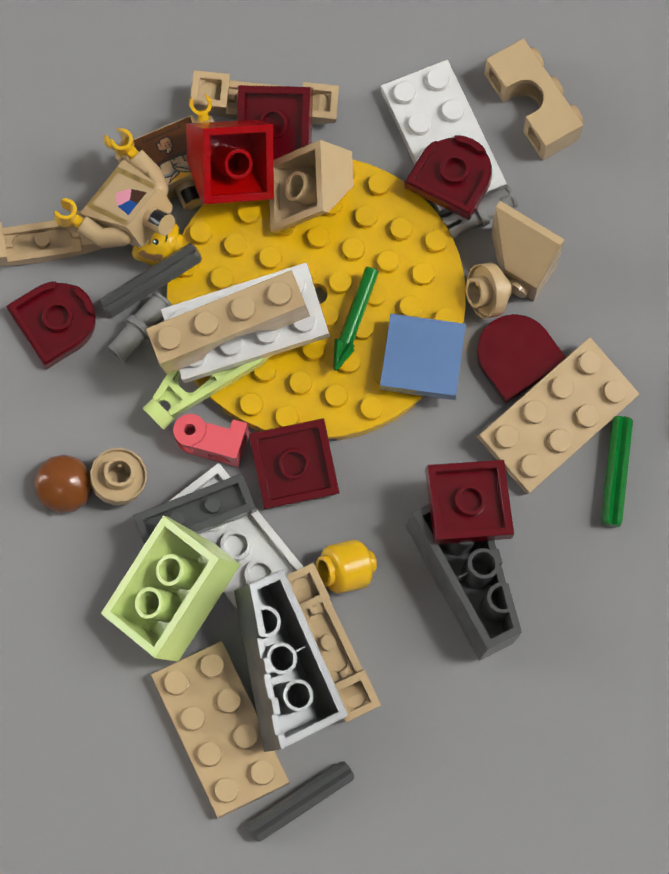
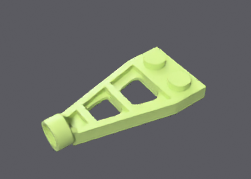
(182, 401)

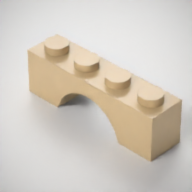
(256, 308)

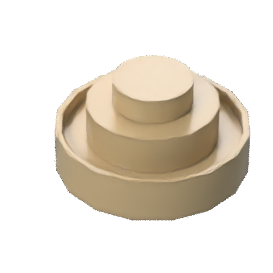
(488, 290)
(118, 476)

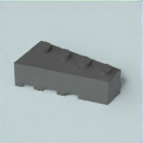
(471, 584)
(284, 664)

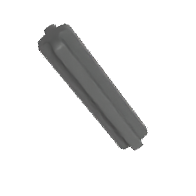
(151, 279)
(301, 801)

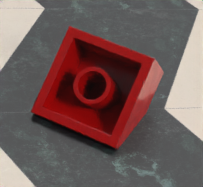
(231, 160)

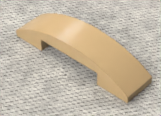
(224, 96)
(41, 243)
(333, 643)

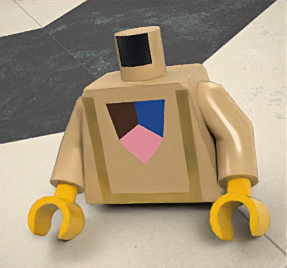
(127, 205)

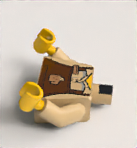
(169, 151)

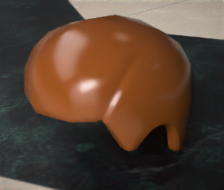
(63, 483)

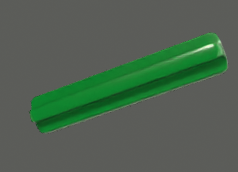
(616, 471)

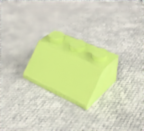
(170, 589)

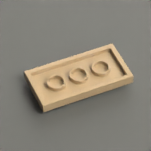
(558, 415)
(219, 729)

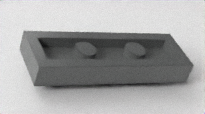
(202, 508)

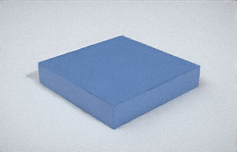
(422, 356)

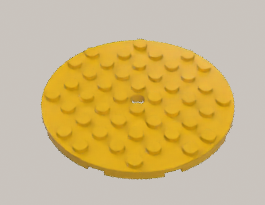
(369, 227)

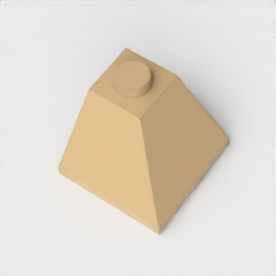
(309, 183)
(524, 250)

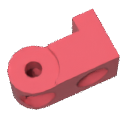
(210, 440)

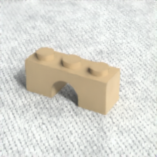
(520, 72)

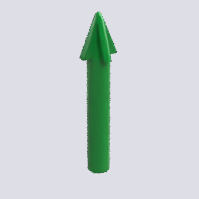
(344, 345)

